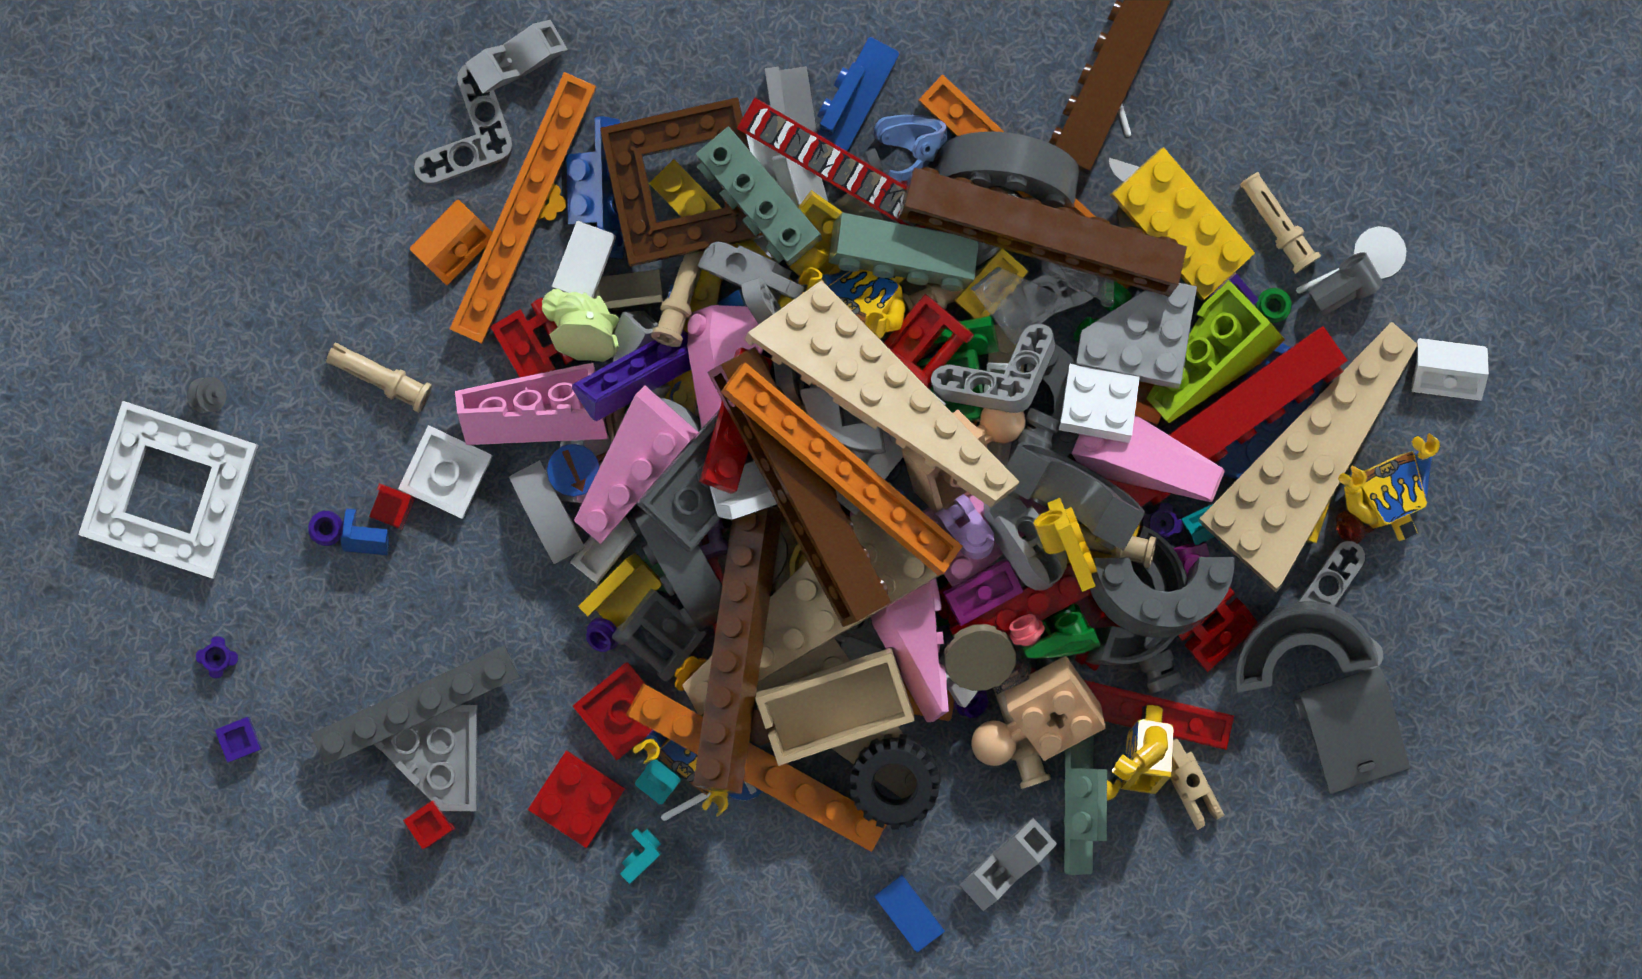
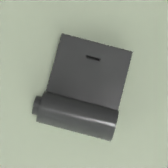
(1352, 725)

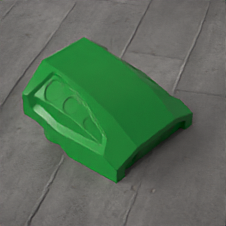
(1064, 635)

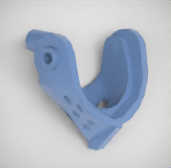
(905, 133)

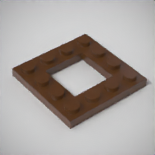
(624, 149)

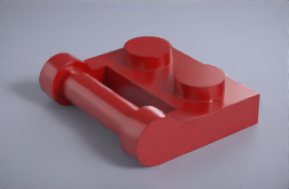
(920, 331)

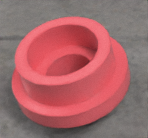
(1026, 630)

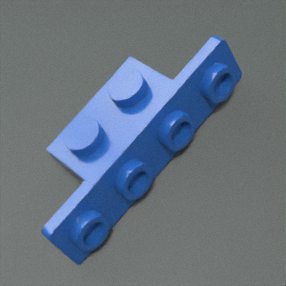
(856, 93)
(591, 191)

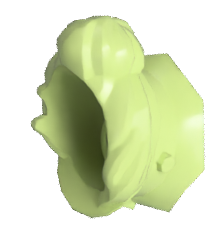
(582, 325)

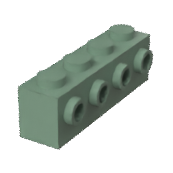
(758, 196)
(903, 252)

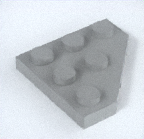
(1142, 337)
(440, 757)

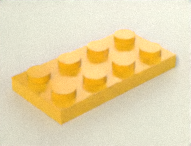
(1169, 204)

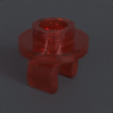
(1351, 528)

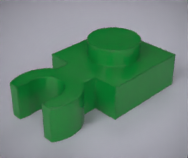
(984, 336)

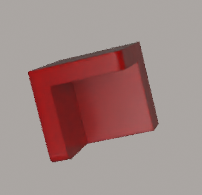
(392, 506)
(428, 825)

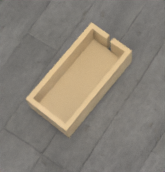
(835, 706)

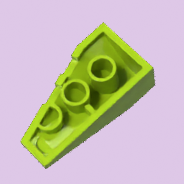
(1220, 348)

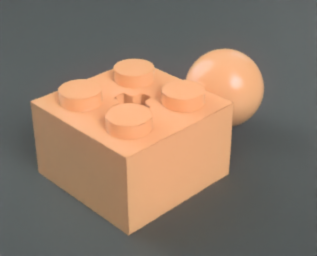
(938, 487)
(1048, 709)

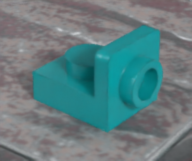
(658, 781)
(637, 861)

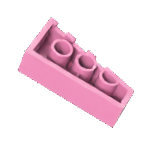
(528, 410)
(636, 458)

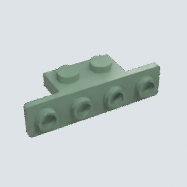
(1084, 807)

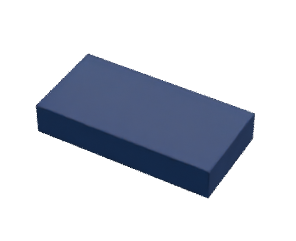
(909, 913)

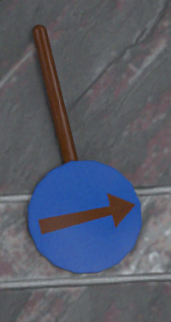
(573, 469)

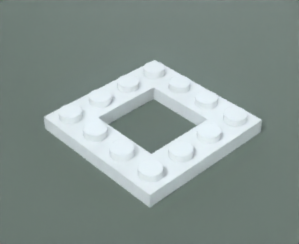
(132, 433)

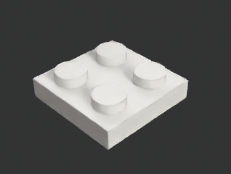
(1099, 403)
(445, 472)

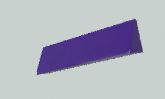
(620, 381)

